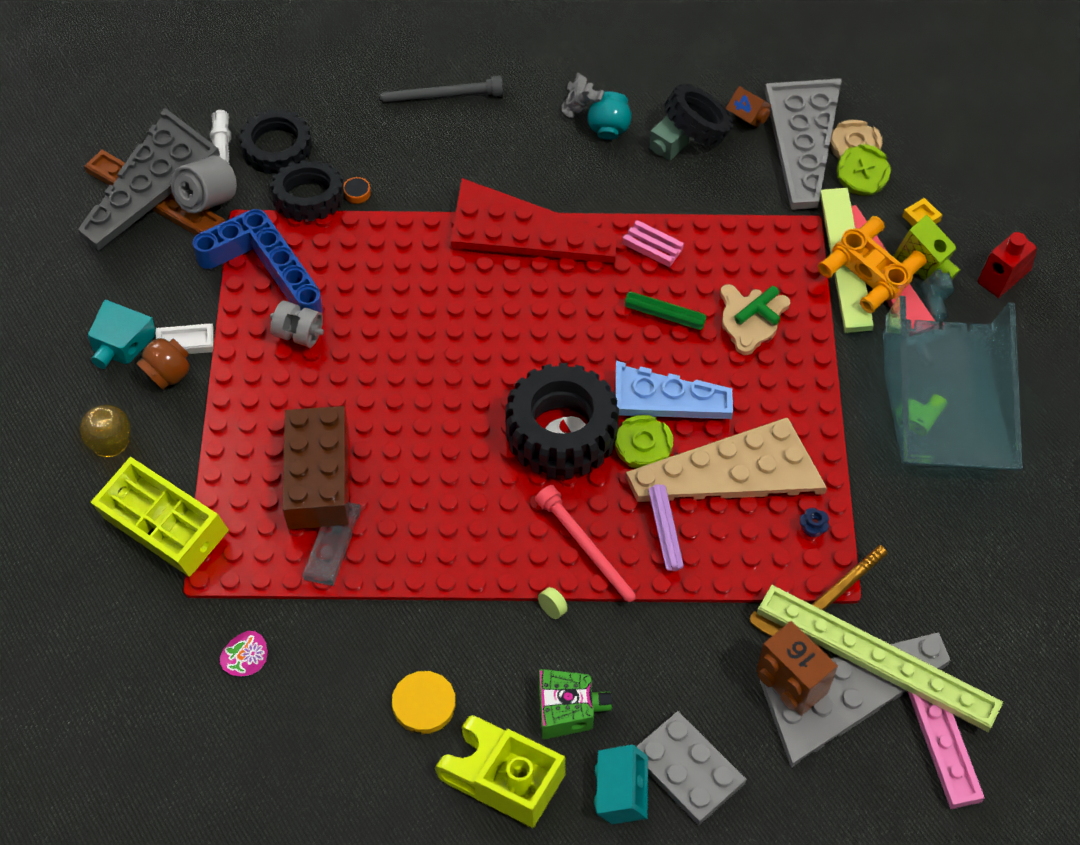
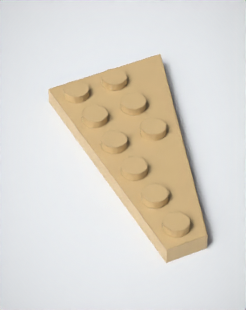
(735, 467)

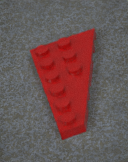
(510, 225)

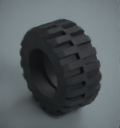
(561, 452)

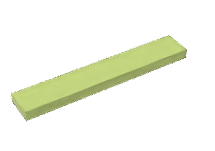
(849, 286)

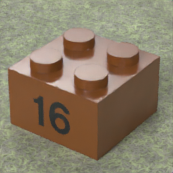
(795, 668)

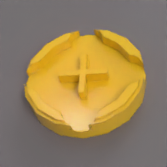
(423, 702)

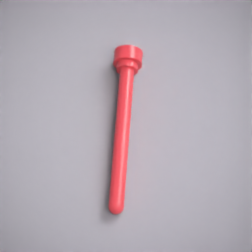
(550, 500)

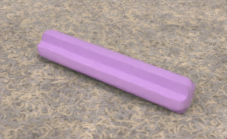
(666, 528)

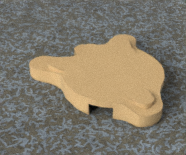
(756, 328)

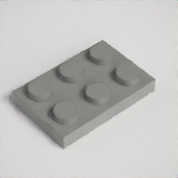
(690, 768)

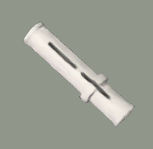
(220, 133)

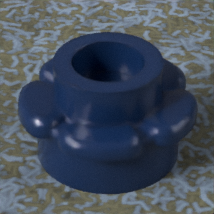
(811, 528)

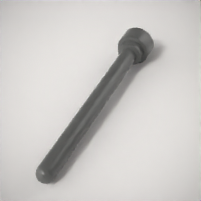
(491, 86)

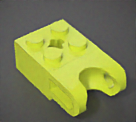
(504, 771)

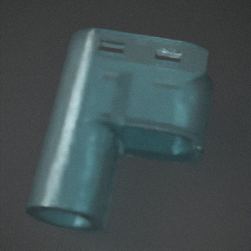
(936, 292)

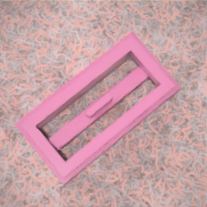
(655, 241)

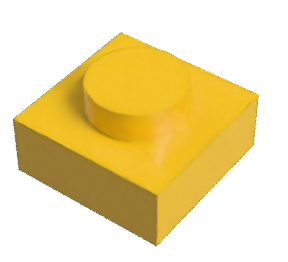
(918, 210)

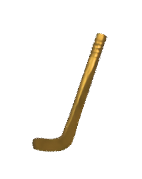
(771, 628)

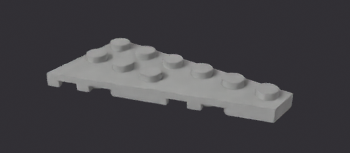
(803, 127)
(851, 699)

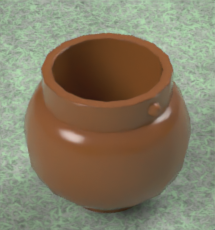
(164, 362)

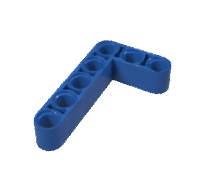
(256, 232)

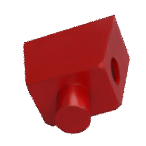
(1013, 256)

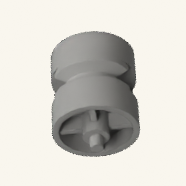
(292, 322)

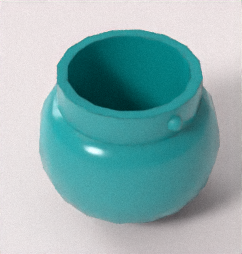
(610, 115)

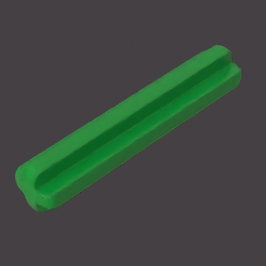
(665, 310)

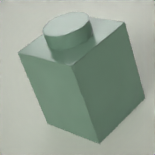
(667, 139)

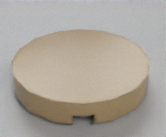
(851, 134)

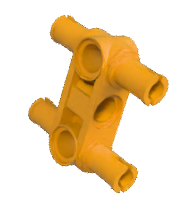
(872, 264)

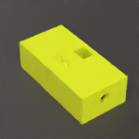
(182, 525)

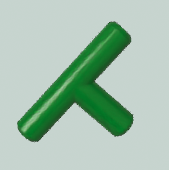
(759, 306)

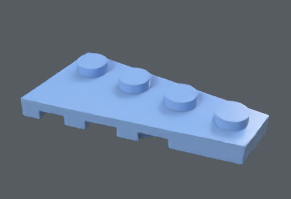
(669, 396)

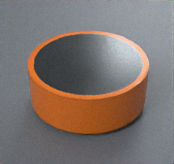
(356, 190)

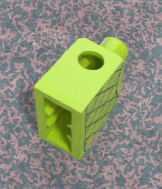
(933, 243)

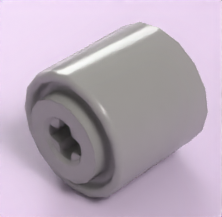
(203, 184)

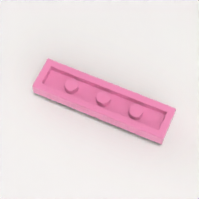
(948, 753)

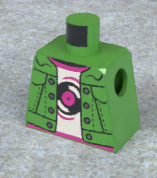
(568, 703)

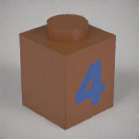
(749, 107)

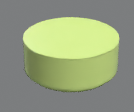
(552, 603)

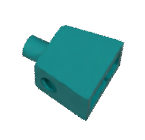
(119, 334)

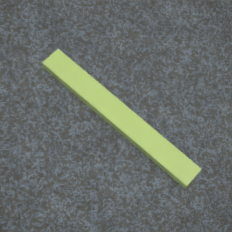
(882, 658)

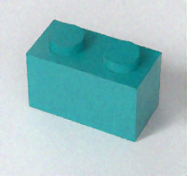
(622, 784)

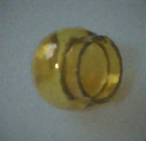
(105, 430)

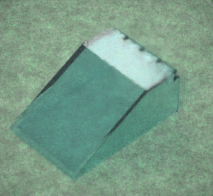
(954, 390)

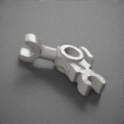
(580, 95)

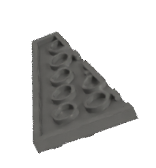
(145, 178)

